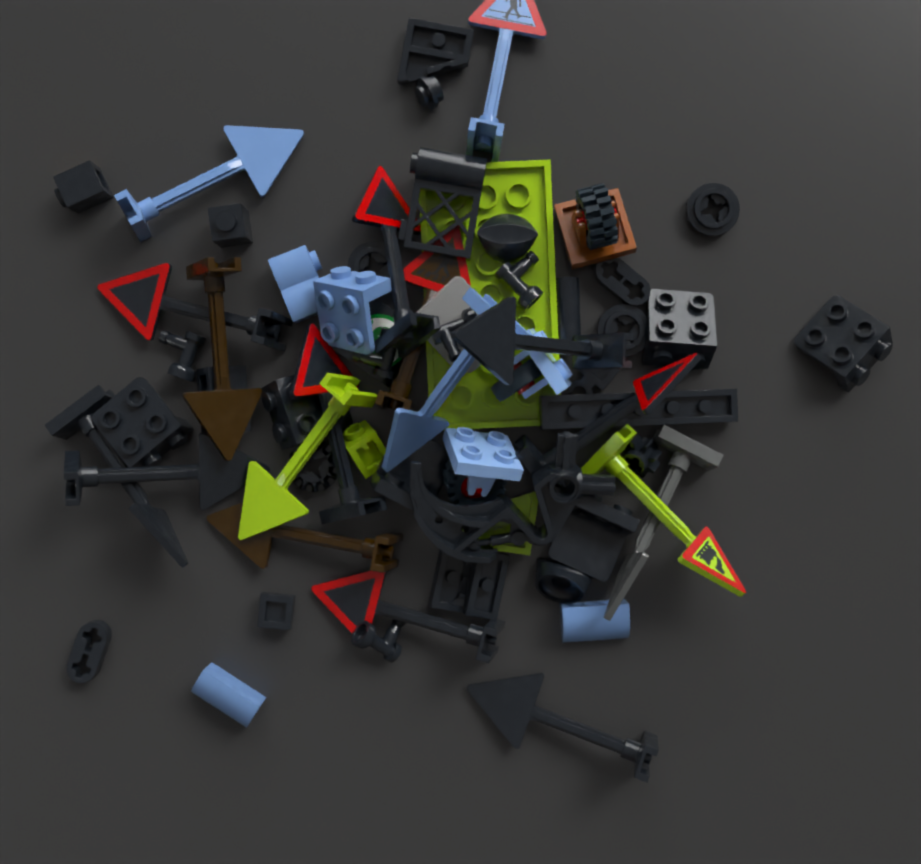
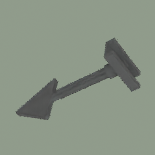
(684, 452)

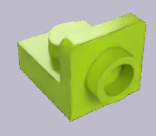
(364, 447)

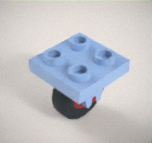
(555, 373)

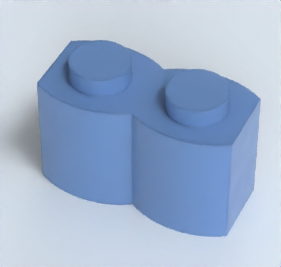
(295, 277)

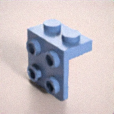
(344, 307)

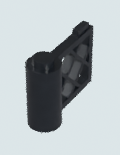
(446, 174)

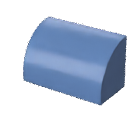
(586, 623)
(228, 694)

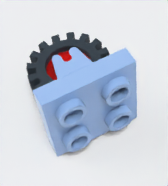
(478, 465)

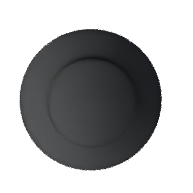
(429, 92)

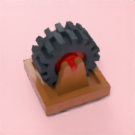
(594, 226)

